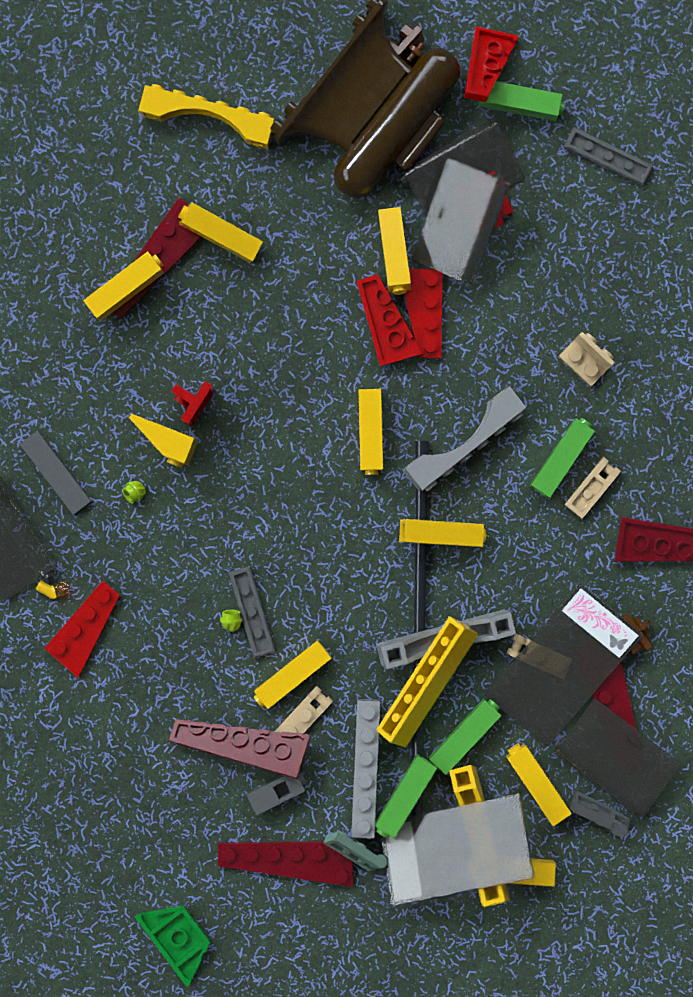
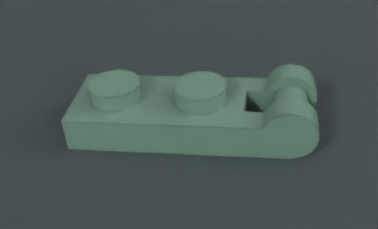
(355, 851)

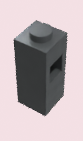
(275, 792)

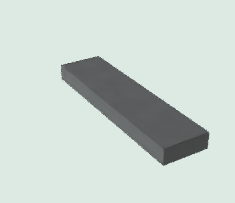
(608, 156)
(55, 472)
(251, 611)

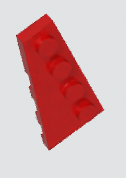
(388, 329)

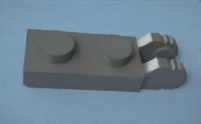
(600, 814)

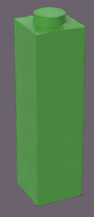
(525, 101)
(562, 457)
(465, 735)
(405, 796)

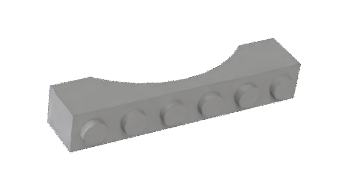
(499, 411)
(414, 646)
(365, 768)

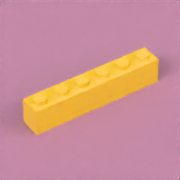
(427, 682)

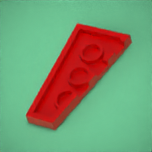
(487, 61)
(425, 310)
(79, 635)

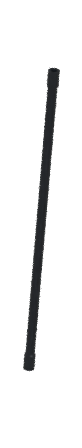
(421, 448)

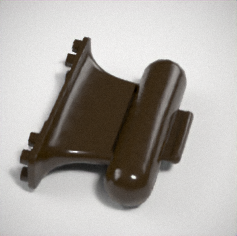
(373, 105)

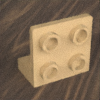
(587, 358)

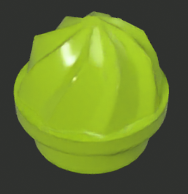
(134, 491)
(231, 620)

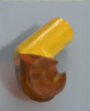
(53, 591)

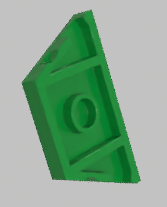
(177, 938)

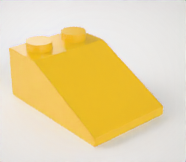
(170, 443)

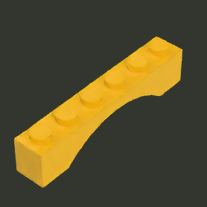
(163, 104)
(469, 791)

